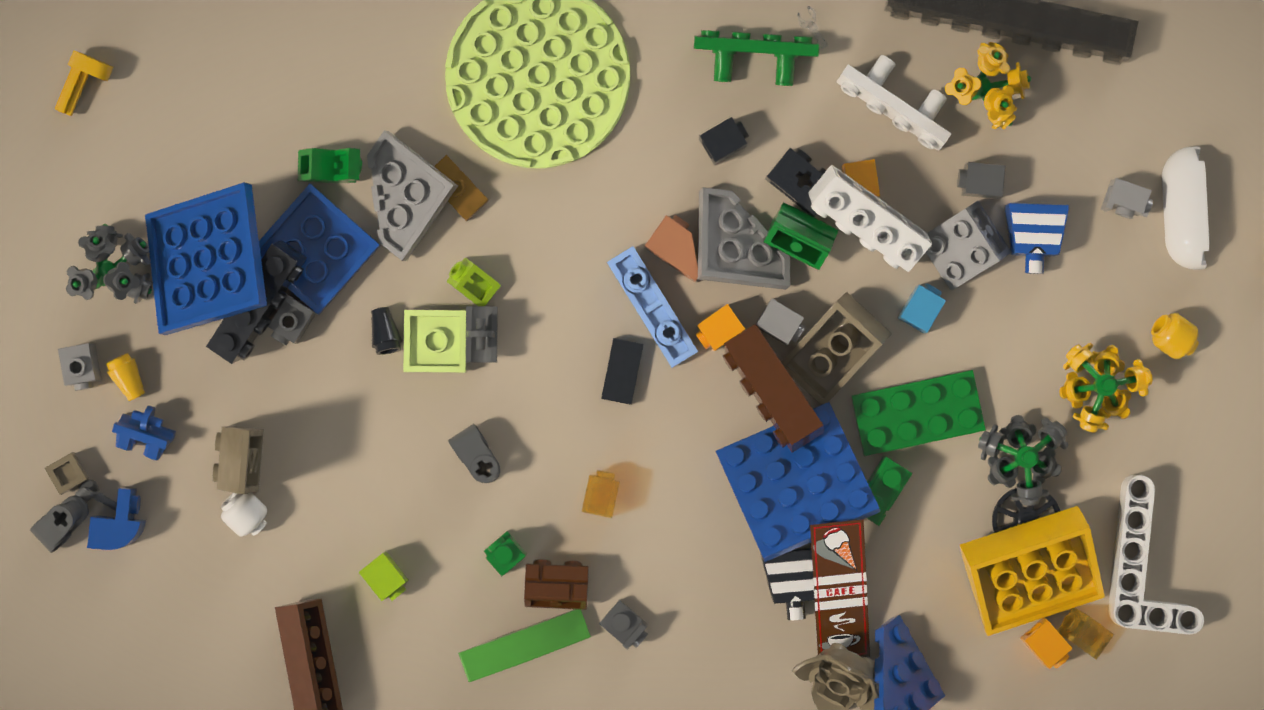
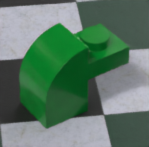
(329, 165)

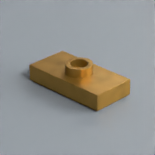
(467, 197)

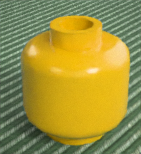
(1175, 335)

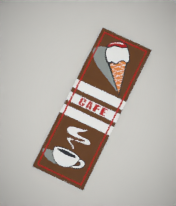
(840, 585)

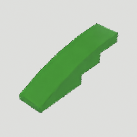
(524, 645)

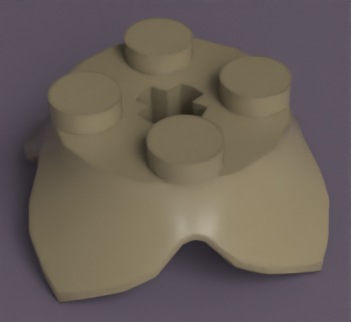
(839, 679)

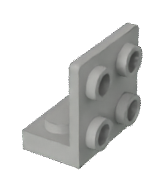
(966, 246)

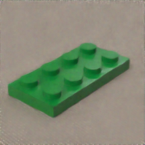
(918, 413)

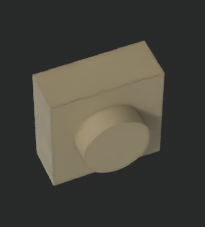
(66, 473)

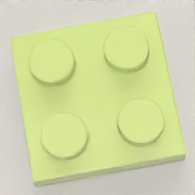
(435, 341)

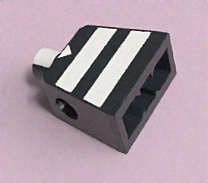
(791, 581)

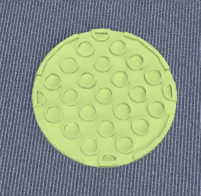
(537, 79)

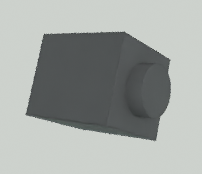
(981, 180)

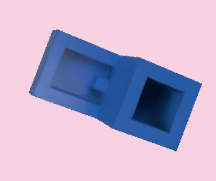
(117, 531)

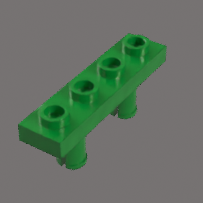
(771, 44)

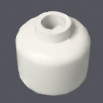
(244, 514)

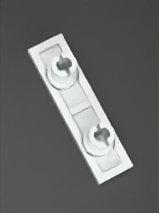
(881, 101)

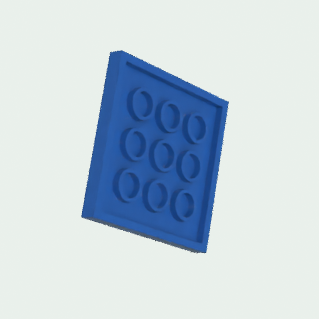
(205, 259)
(791, 491)

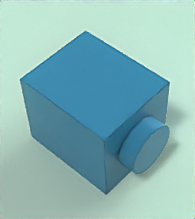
(922, 307)

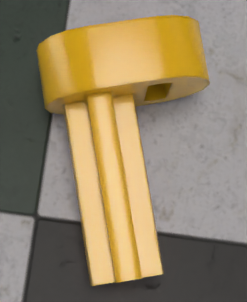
(81, 68)

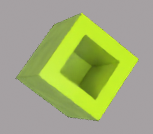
(384, 577)

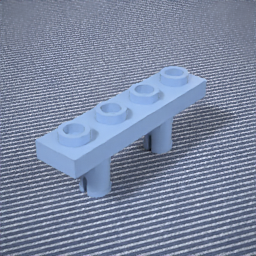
(652, 306)

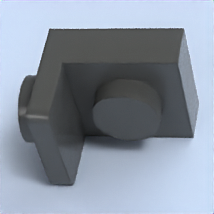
(625, 625)

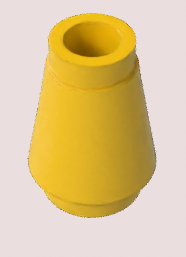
(126, 376)

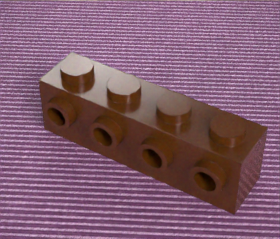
(773, 389)
(308, 656)

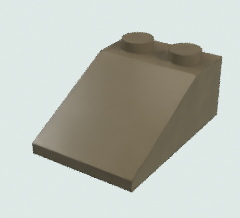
(835, 348)
(238, 459)

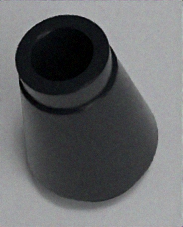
(384, 332)

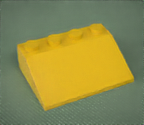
(1033, 570)

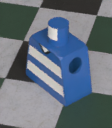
(1035, 232)

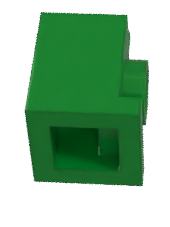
(504, 553)

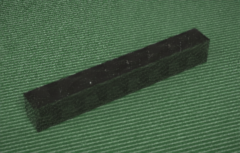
(1027, 22)

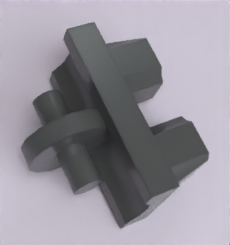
(481, 334)

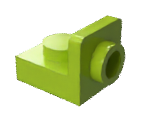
(472, 282)

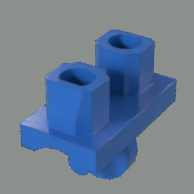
(143, 428)

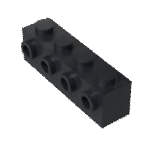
(236, 333)

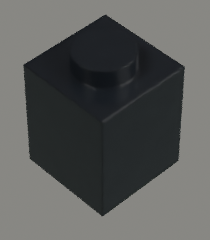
(724, 140)

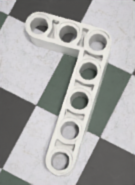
(1138, 567)

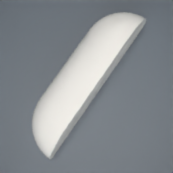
(1186, 208)

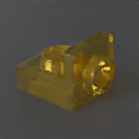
(1085, 632)

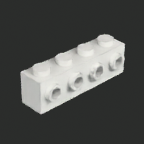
(869, 218)

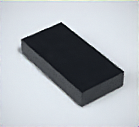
(622, 371)

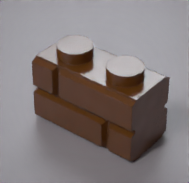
(556, 585)

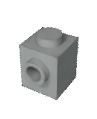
(80, 366)

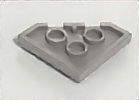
(405, 194)
(734, 246)

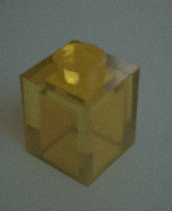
(601, 494)

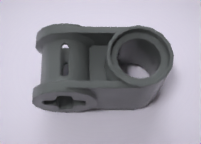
(472, 450)
(60, 522)

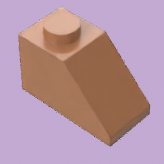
(675, 246)

